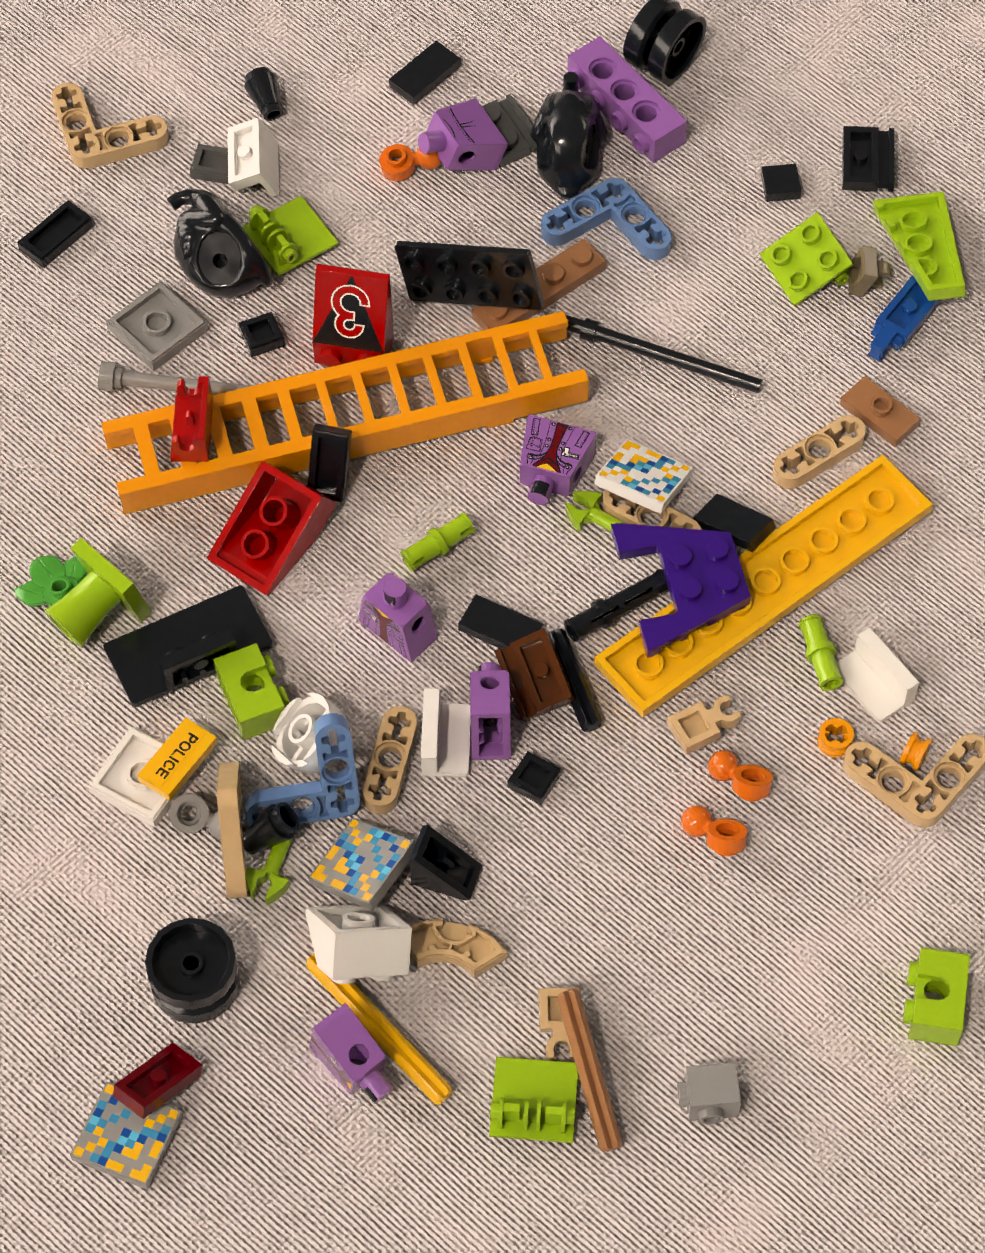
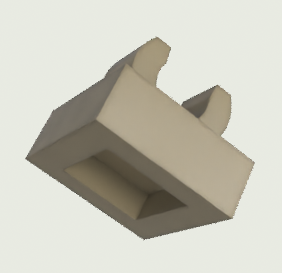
(867, 271)

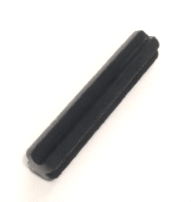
(584, 705)

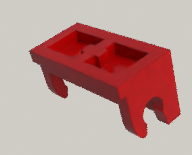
(192, 422)

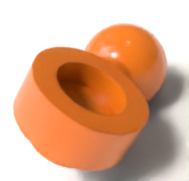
(406, 165)
(748, 781)
(723, 835)

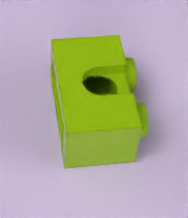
(244, 671)
(941, 974)

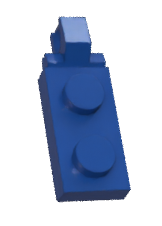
(900, 319)

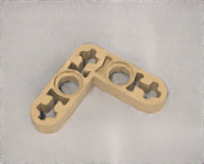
(99, 140)
(916, 790)
(229, 812)

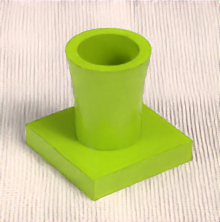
(94, 597)

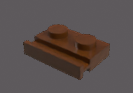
(535, 675)

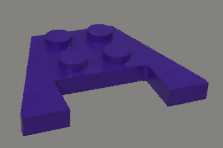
(699, 573)

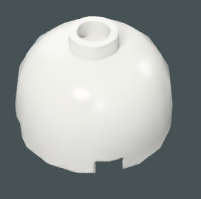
(296, 735)

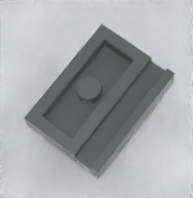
(513, 126)

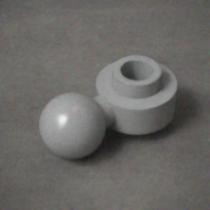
(202, 818)

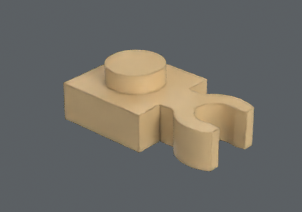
(698, 726)
(551, 1020)

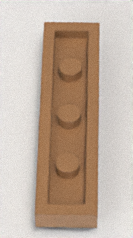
(555, 279)

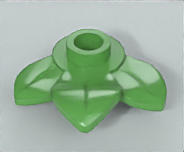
(50, 580)

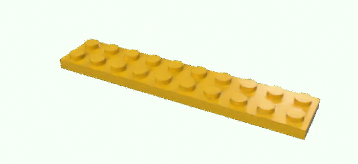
(780, 577)

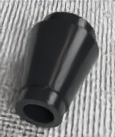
(264, 91)
(271, 828)

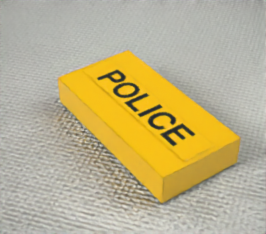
(177, 759)

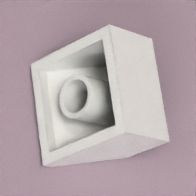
(359, 942)

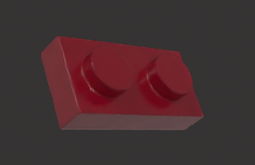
(157, 1080)

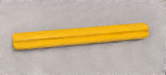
(387, 1036)

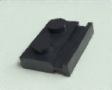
(867, 158)

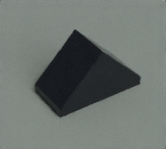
(442, 866)

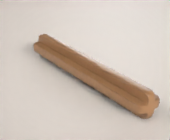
(589, 1070)

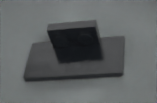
(469, 275)
(184, 645)

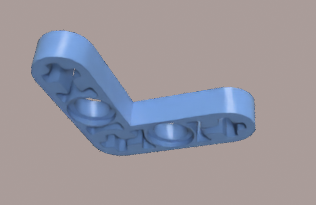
(615, 209)
(321, 792)

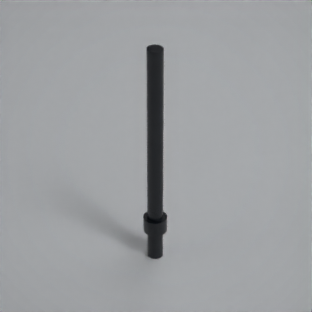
(592, 330)

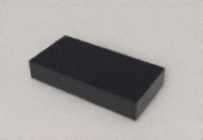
(424, 72)
(55, 234)
(329, 460)
(746, 525)
(495, 623)

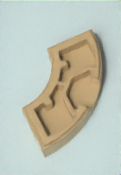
(455, 944)

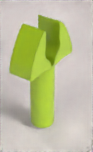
(593, 513)
(270, 871)

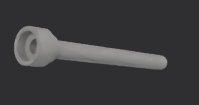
(113, 377)

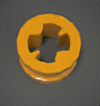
(836, 727)
(915, 751)

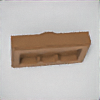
(880, 411)

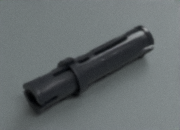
(621, 603)

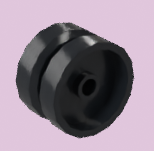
(664, 39)
(192, 970)

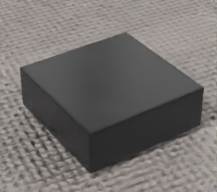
(780, 182)
(261, 334)
(534, 778)

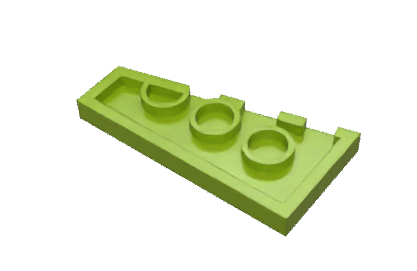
(925, 240)

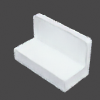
(253, 157)
(877, 677)
(444, 737)

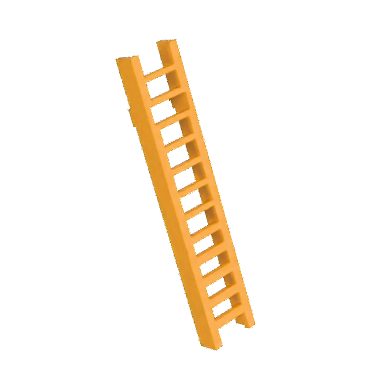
(368, 437)

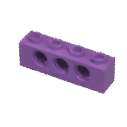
(628, 100)

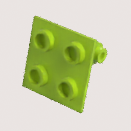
(288, 234)
(807, 259)
(533, 1100)

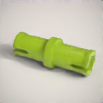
(437, 542)
(820, 652)

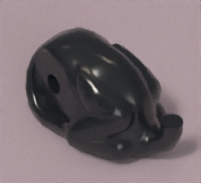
(568, 138)
(215, 247)

